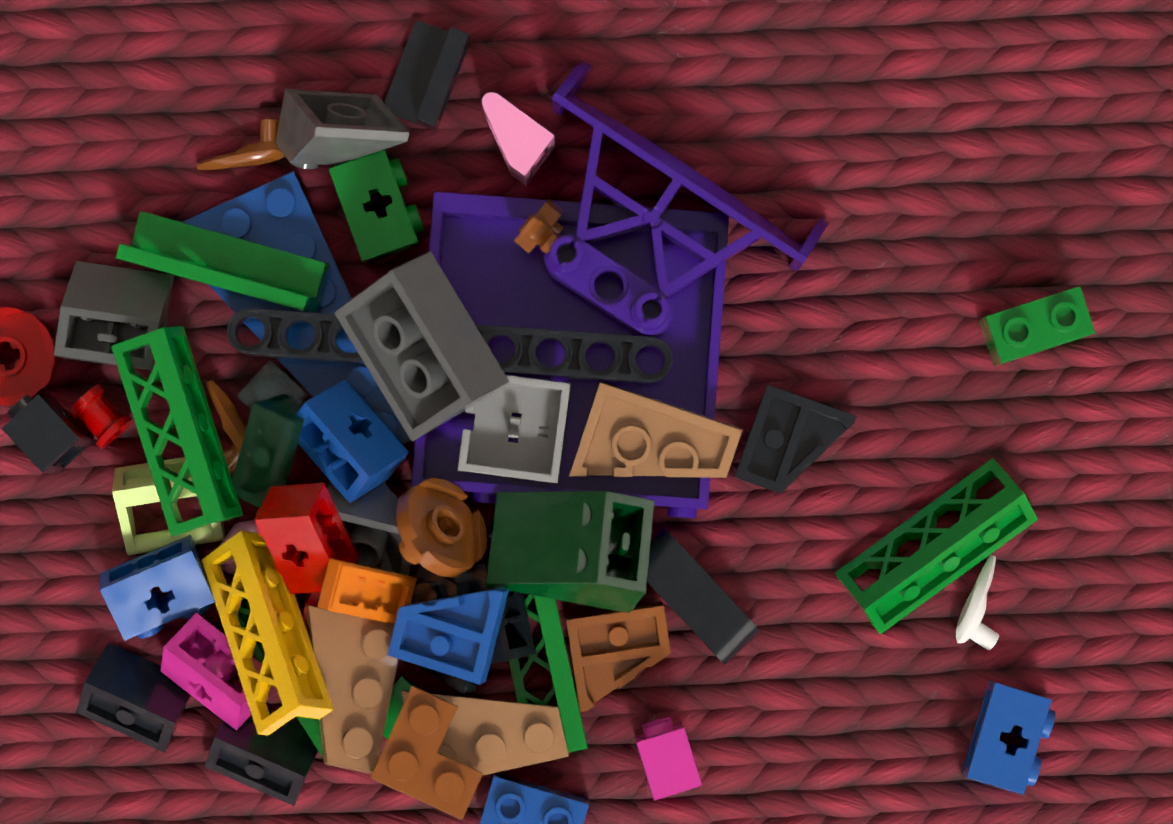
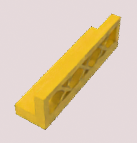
(276, 624)

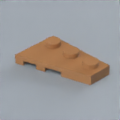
(358, 682)

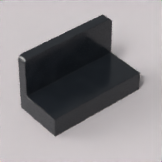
(427, 74)
(133, 698)
(267, 763)

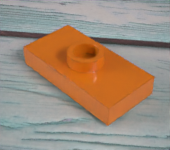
(365, 591)

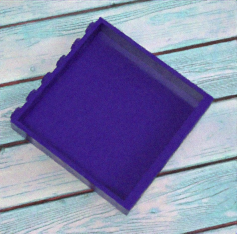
(512, 288)

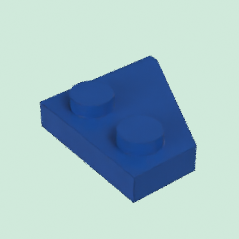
(451, 633)

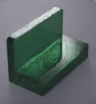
(267, 448)

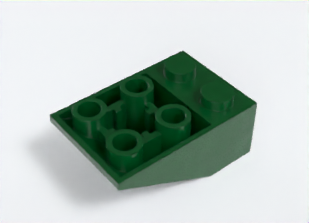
(572, 546)

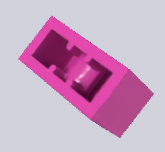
(204, 667)
(667, 758)

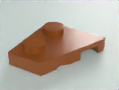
(614, 648)

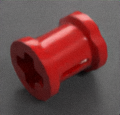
(100, 416)

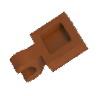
(541, 228)

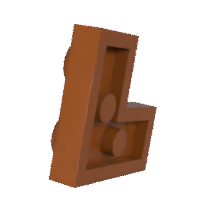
(413, 761)

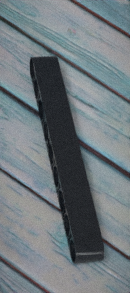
(524, 362)

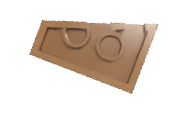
(649, 437)
(501, 733)

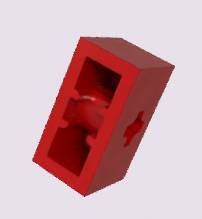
(303, 534)

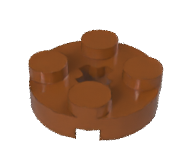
(423, 540)

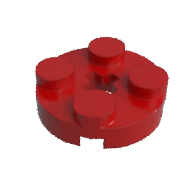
(37, 360)

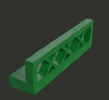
(226, 262)
(193, 424)
(943, 551)
(560, 671)

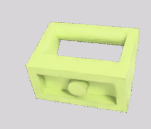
(135, 486)

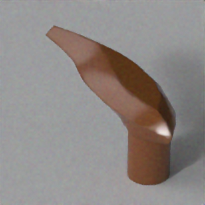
(251, 154)
(231, 421)

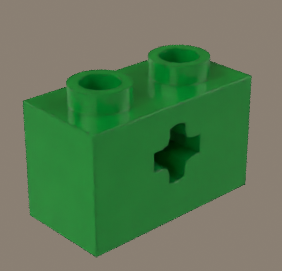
(355, 186)
(1037, 326)

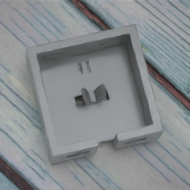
(539, 431)

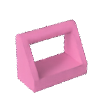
(519, 138)

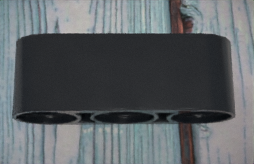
(697, 598)

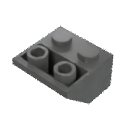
(109, 307)

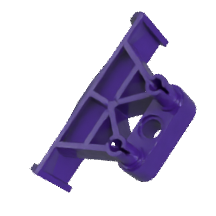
(579, 264)

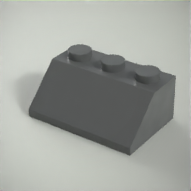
(421, 346)

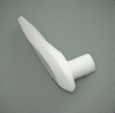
(970, 619)

